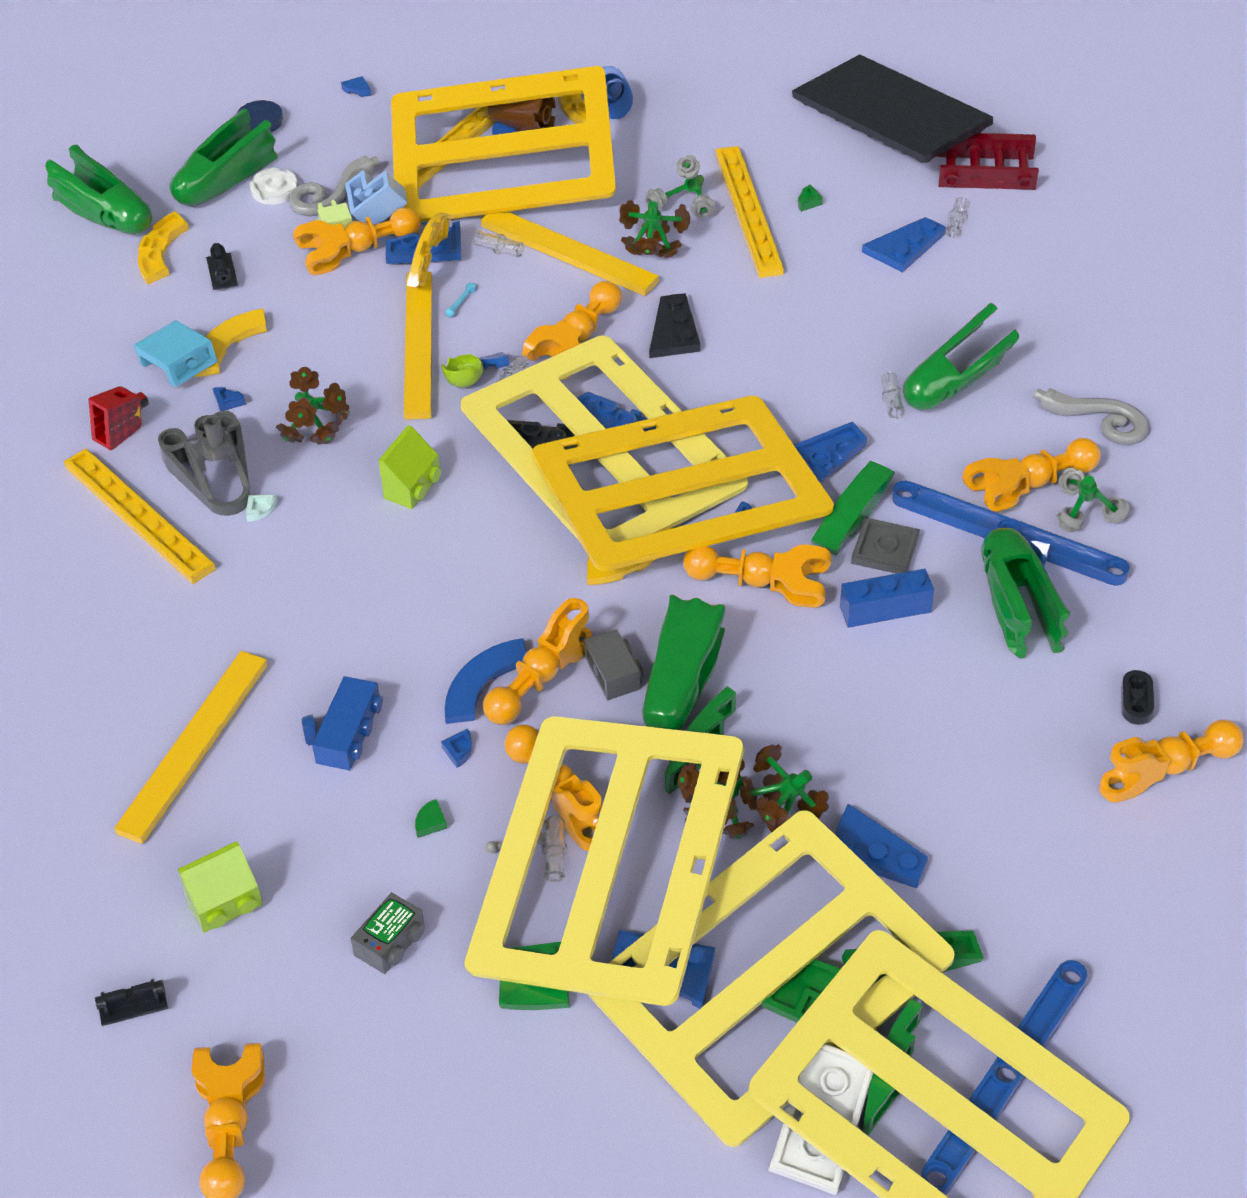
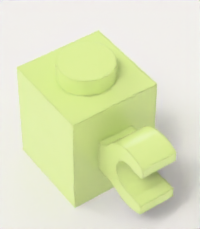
(334, 214)

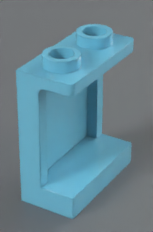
(176, 351)

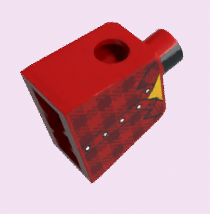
(115, 415)

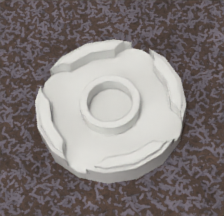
(273, 186)

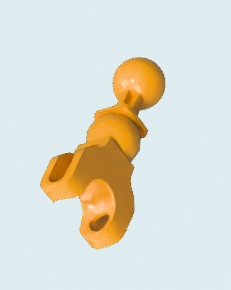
(336, 243)
(576, 326)
(1015, 477)
(783, 573)
(556, 649)
(1151, 760)
(572, 798)
(226, 1116)

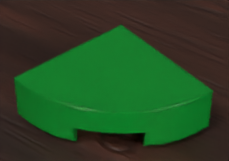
(809, 198)
(430, 819)

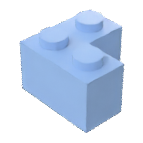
(374, 197)

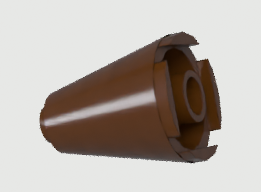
(524, 114)

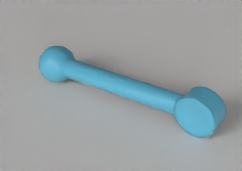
(470, 288)

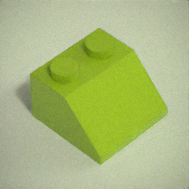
(408, 469)
(220, 887)

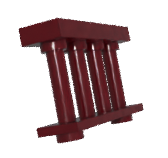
(996, 147)

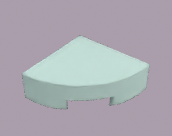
(260, 506)

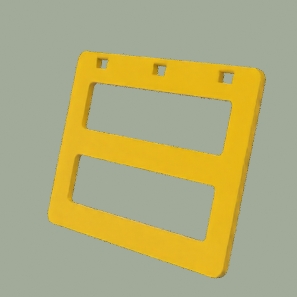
(594, 133)
(583, 506)

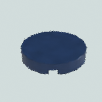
(264, 110)

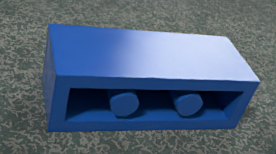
(886, 597)
(347, 723)

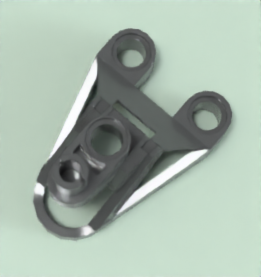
(214, 442)

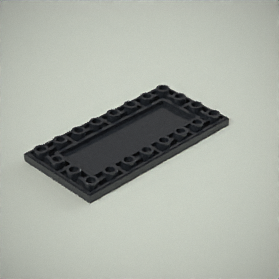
(893, 108)

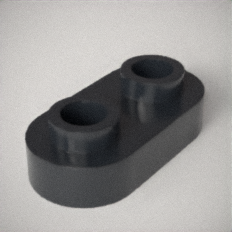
(1137, 703)

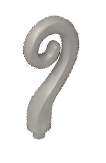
(319, 191)
(1069, 406)

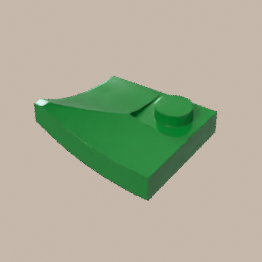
(801, 991)
(530, 997)

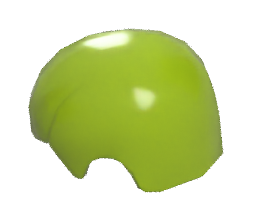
(463, 370)

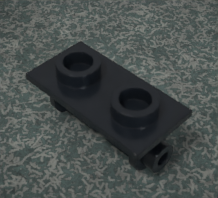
(221, 268)
(131, 1002)

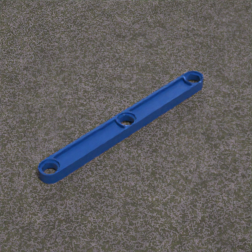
(981, 521)
(993, 1093)

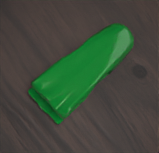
(224, 160)
(98, 194)
(937, 377)
(1012, 564)
(683, 661)

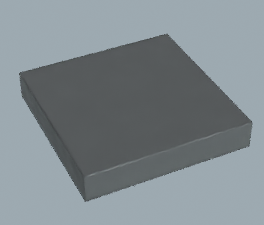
(885, 546)

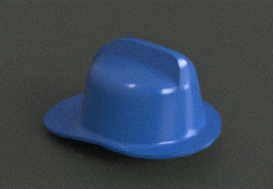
(618, 93)

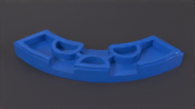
(472, 678)

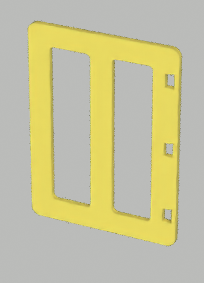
(645, 395)
(863, 895)
(573, 965)
(833, 1021)

